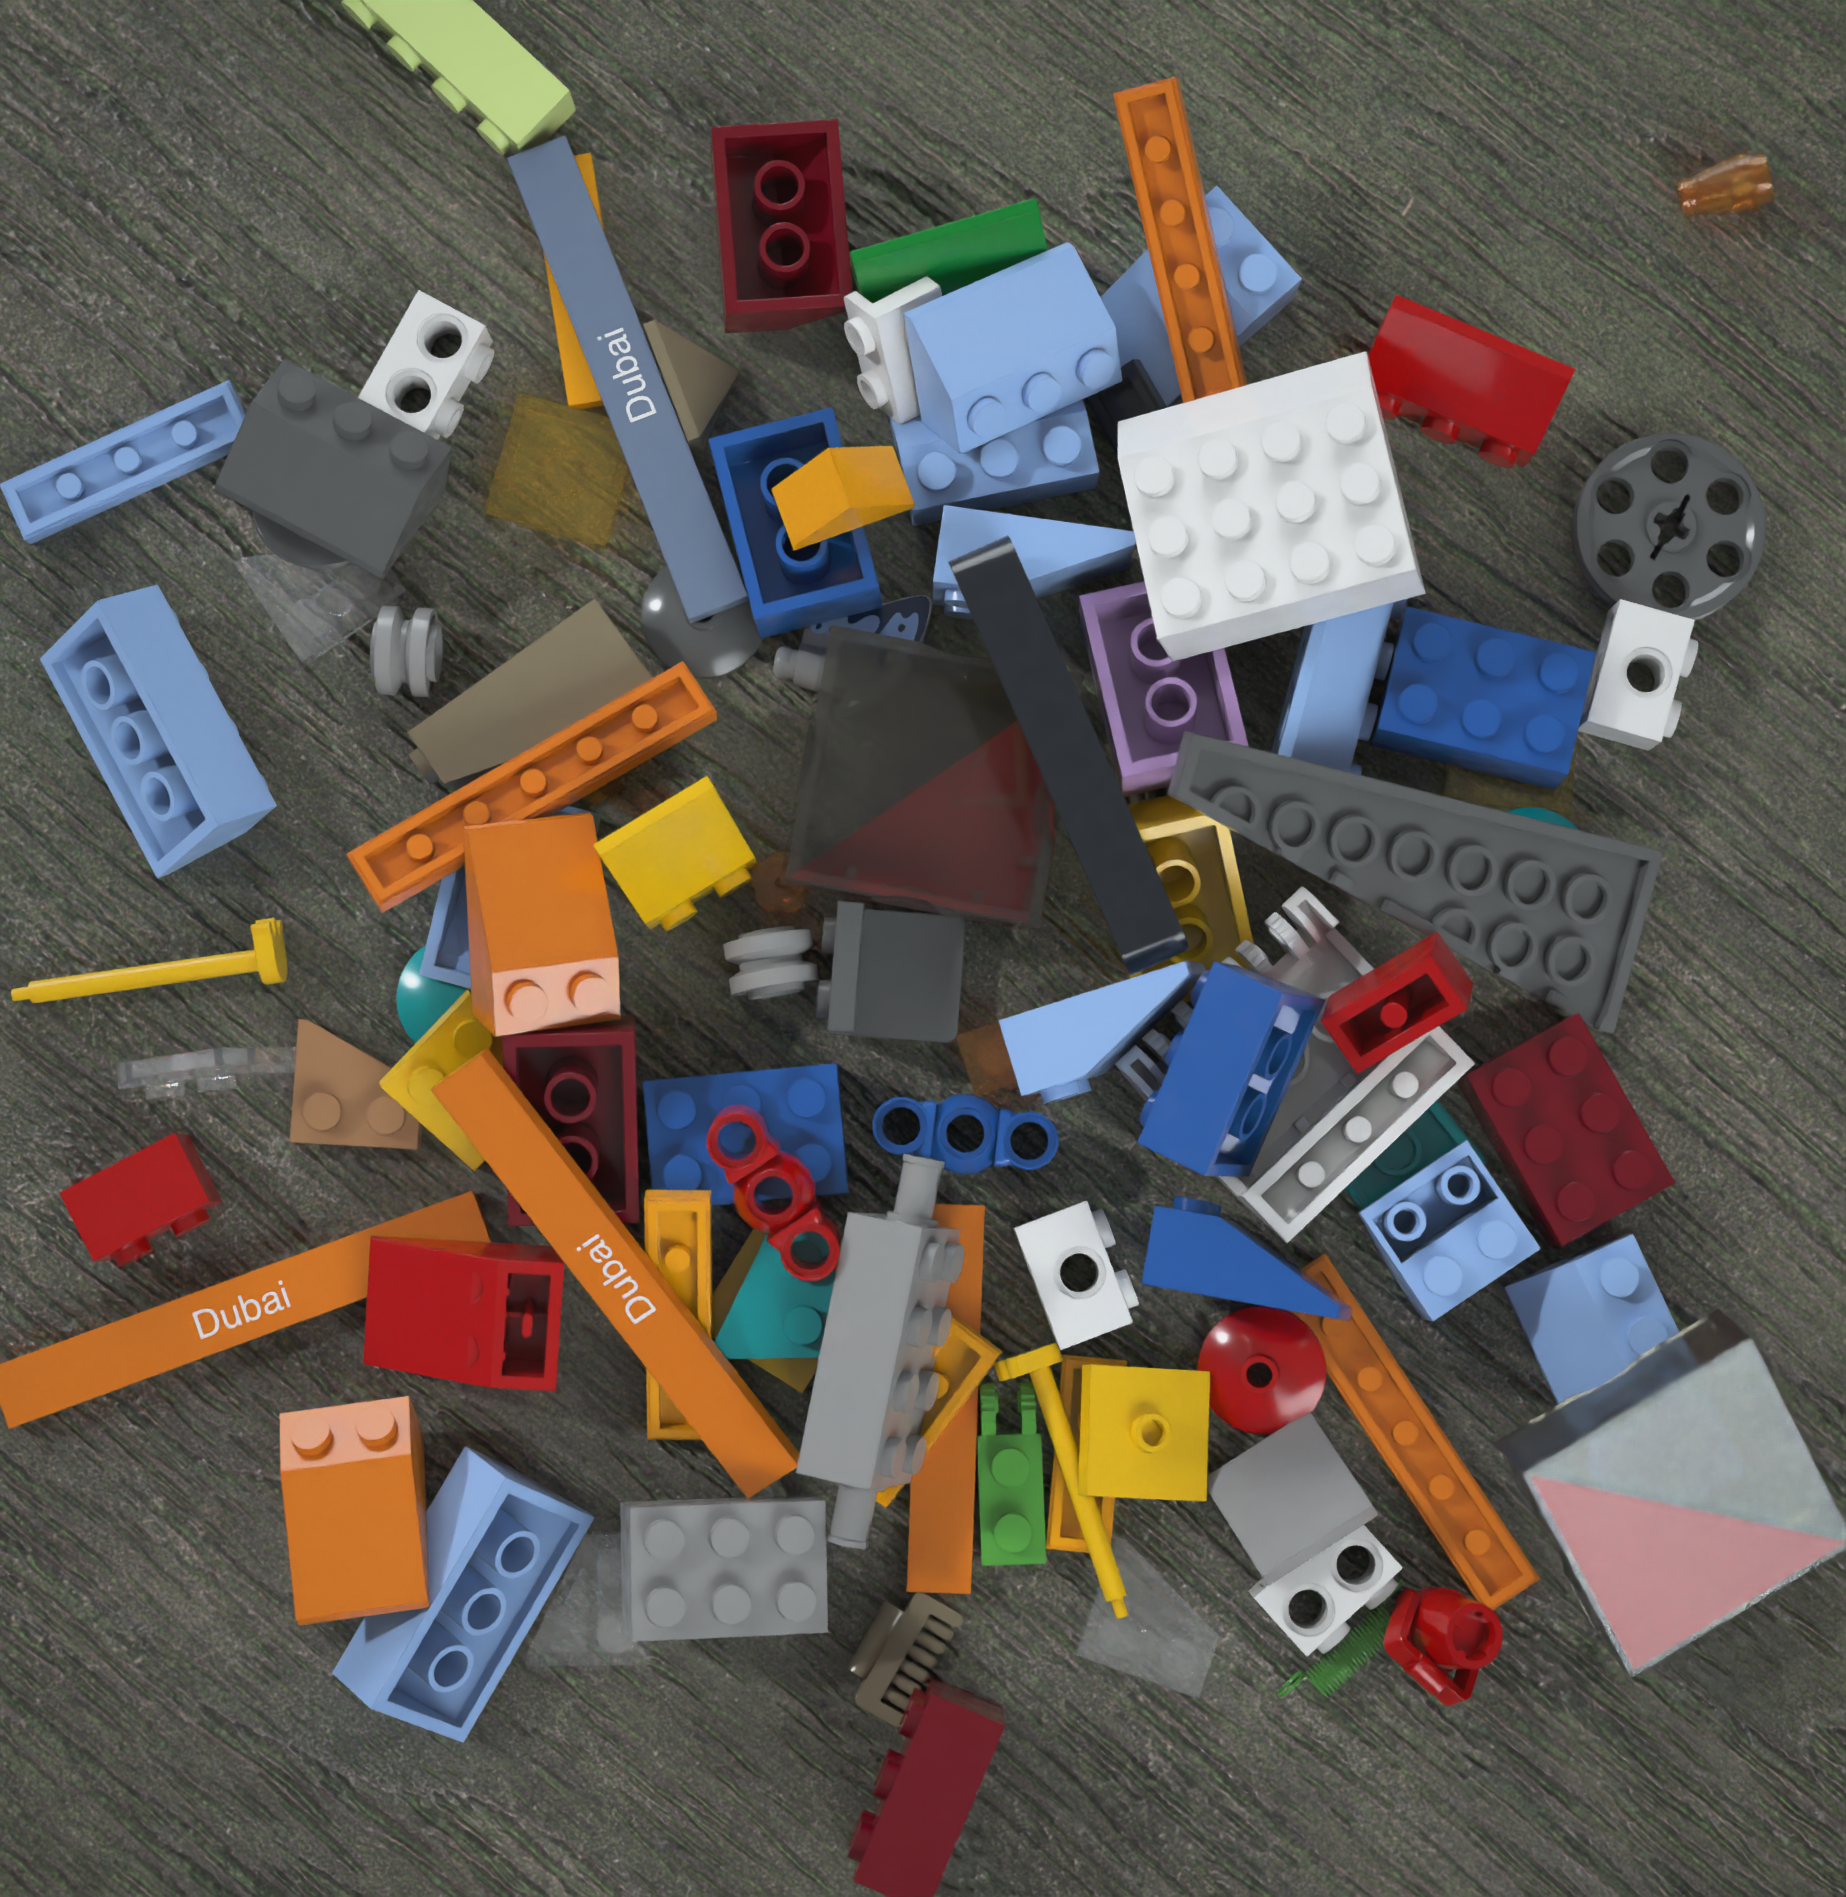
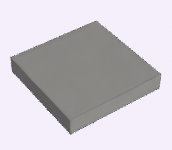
(1289, 1498)

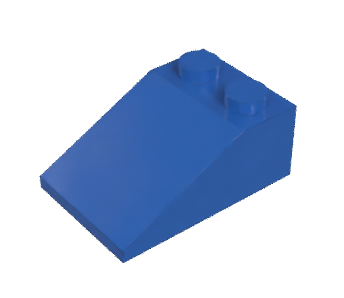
(1219, 1258)

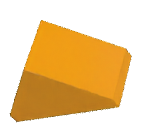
(841, 493)

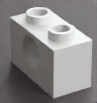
(1645, 637)
(1076, 1314)

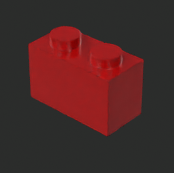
(1397, 1002)
(141, 1199)

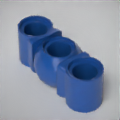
(996, 1126)

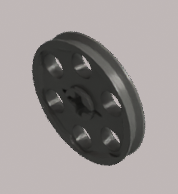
(1698, 523)

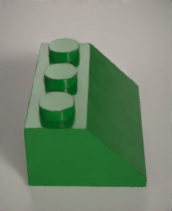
(951, 252)

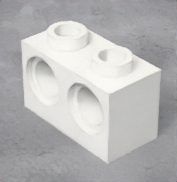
(410, 365)
(1338, 1595)

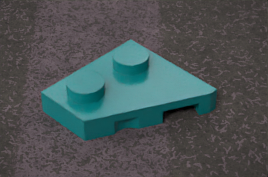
(776, 1311)

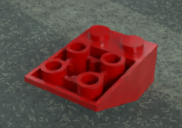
(465, 1311)

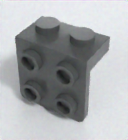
(892, 974)

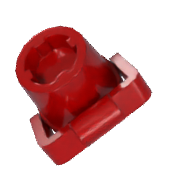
(1442, 1633)

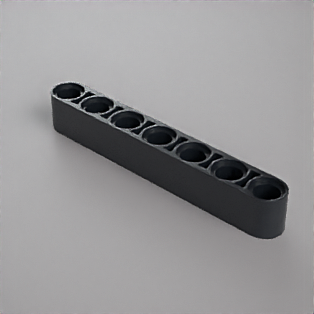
(1069, 755)

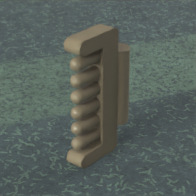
(887, 1645)

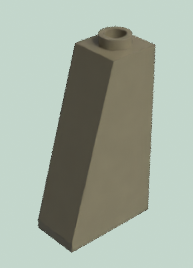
(528, 699)

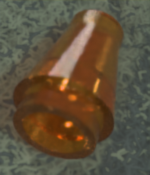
(1727, 187)

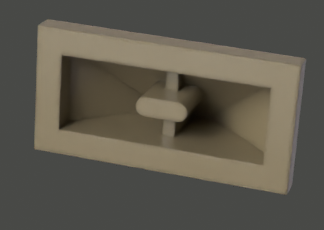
(694, 381)

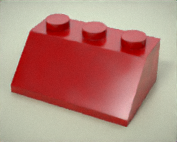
(1465, 383)

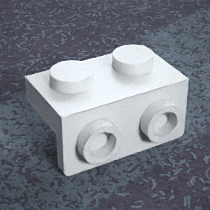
(882, 347)

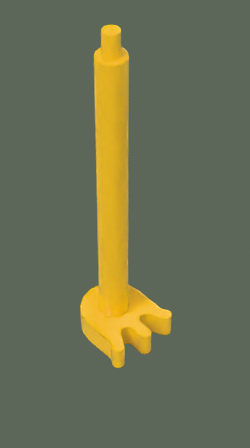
(267, 958)
(1037, 1364)

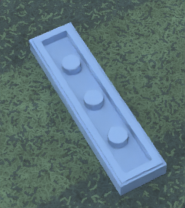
(125, 463)

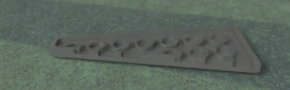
(1500, 888)

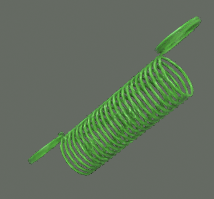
(1351, 1653)

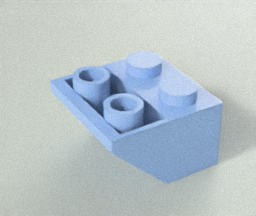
(1447, 1232)

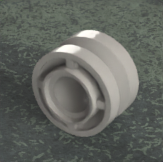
(406, 651)
(771, 962)

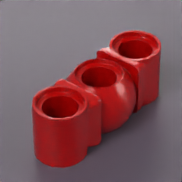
(784, 1223)

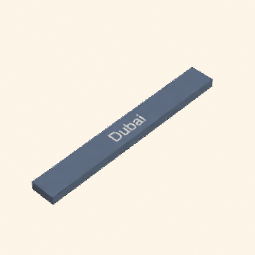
(628, 379)

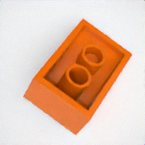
(539, 925)
(355, 1509)

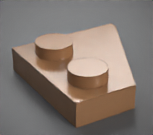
(341, 1097)

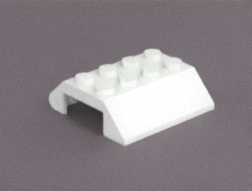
(1330, 1115)

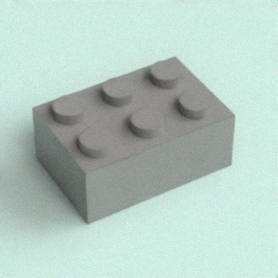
(723, 1567)

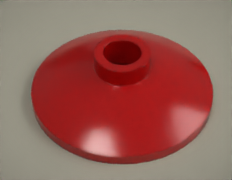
(1270, 1338)

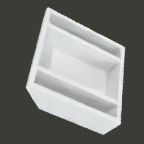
(1267, 508)

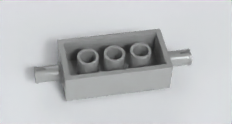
(879, 1349)

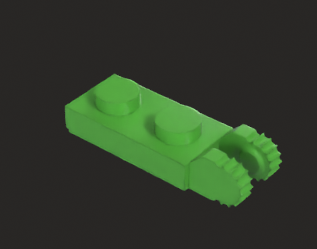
(1010, 1484)

